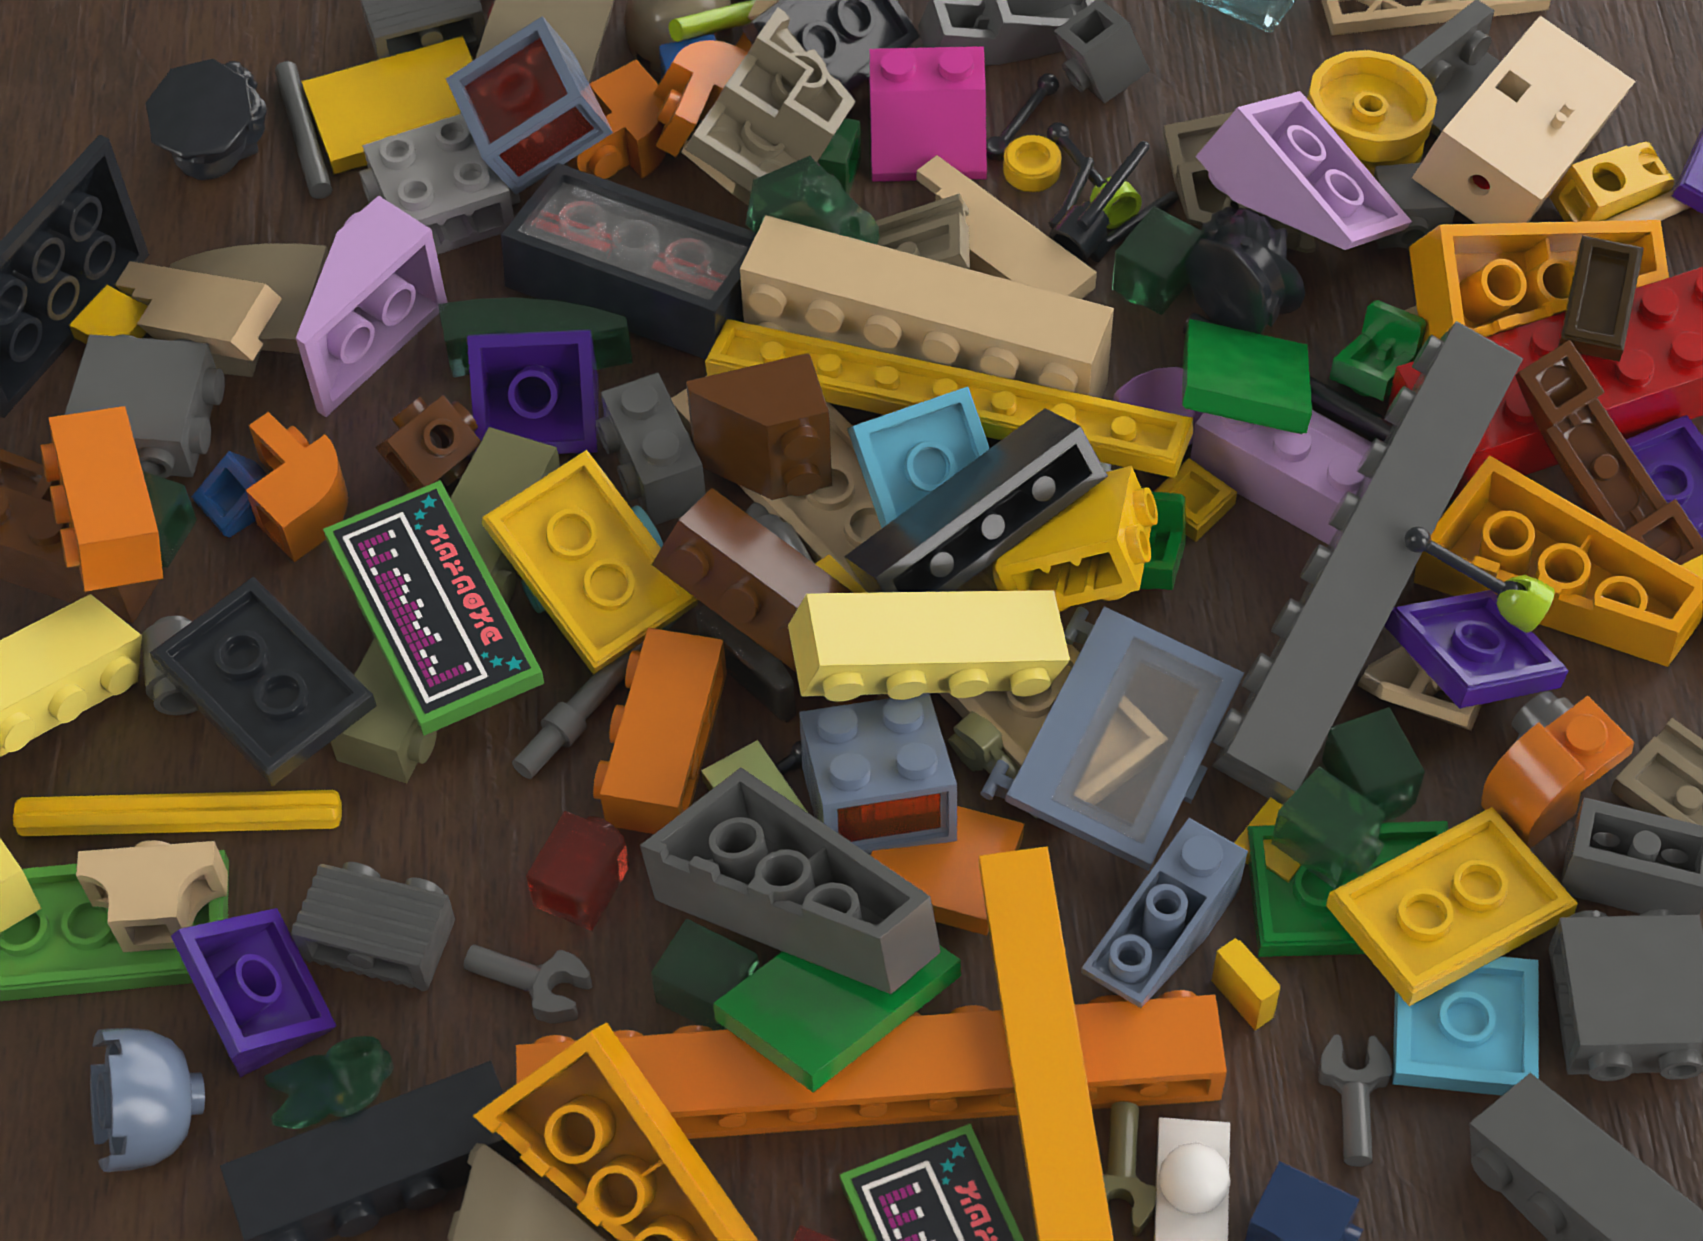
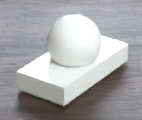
(1192, 1180)

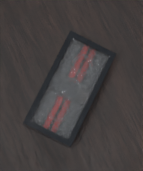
(629, 256)

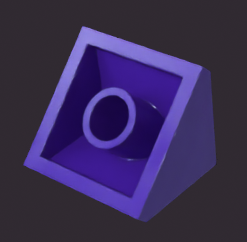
(536, 387)
(254, 986)

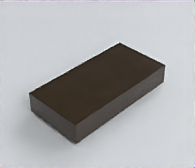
(1601, 297)

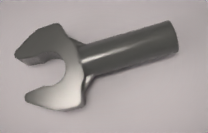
(534, 979)
(1355, 1090)

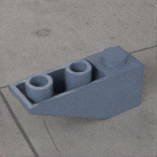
(1168, 914)

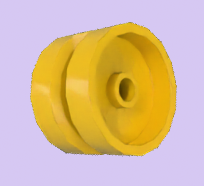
(1375, 106)

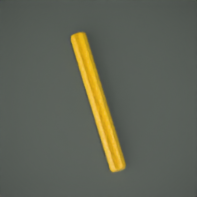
(177, 813)

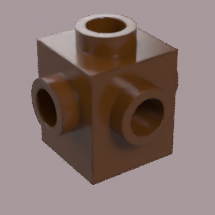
(414, 455)

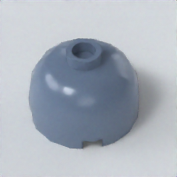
(141, 1097)

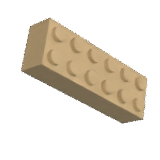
(922, 309)

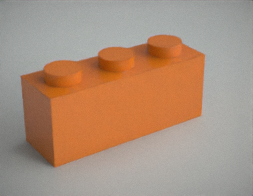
(102, 499)
(661, 730)

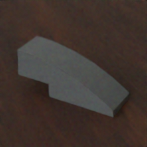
(1004, 27)

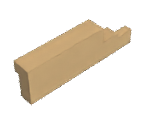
(1004, 241)
(201, 307)

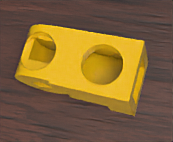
(1611, 184)

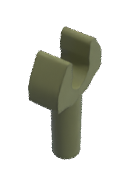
(980, 745)
(1121, 1168)

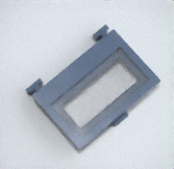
(1121, 737)

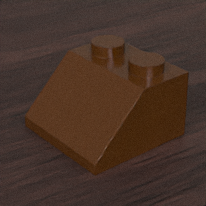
(764, 427)

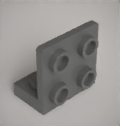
(1456, 60)

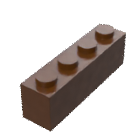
(35, 558)
(743, 573)

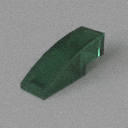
(522, 315)

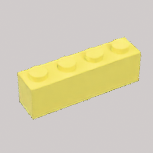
(927, 643)
(63, 669)

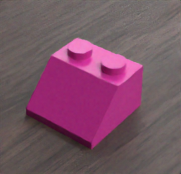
(927, 107)

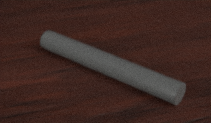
(303, 130)

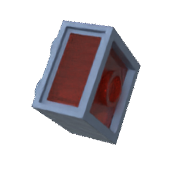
(528, 105)
(880, 773)

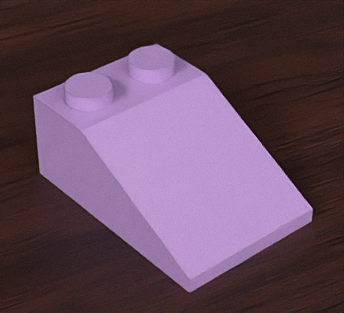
(1300, 172)
(368, 301)

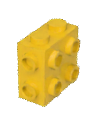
(1088, 548)

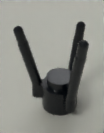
(1083, 226)

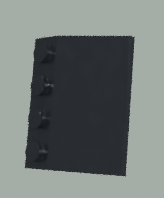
(59, 262)

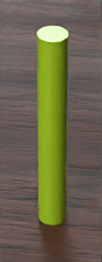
(710, 21)

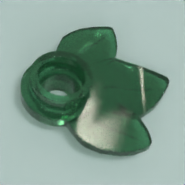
(331, 1083)

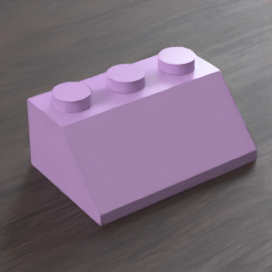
(1283, 470)

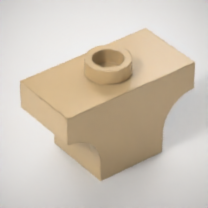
(152, 888)

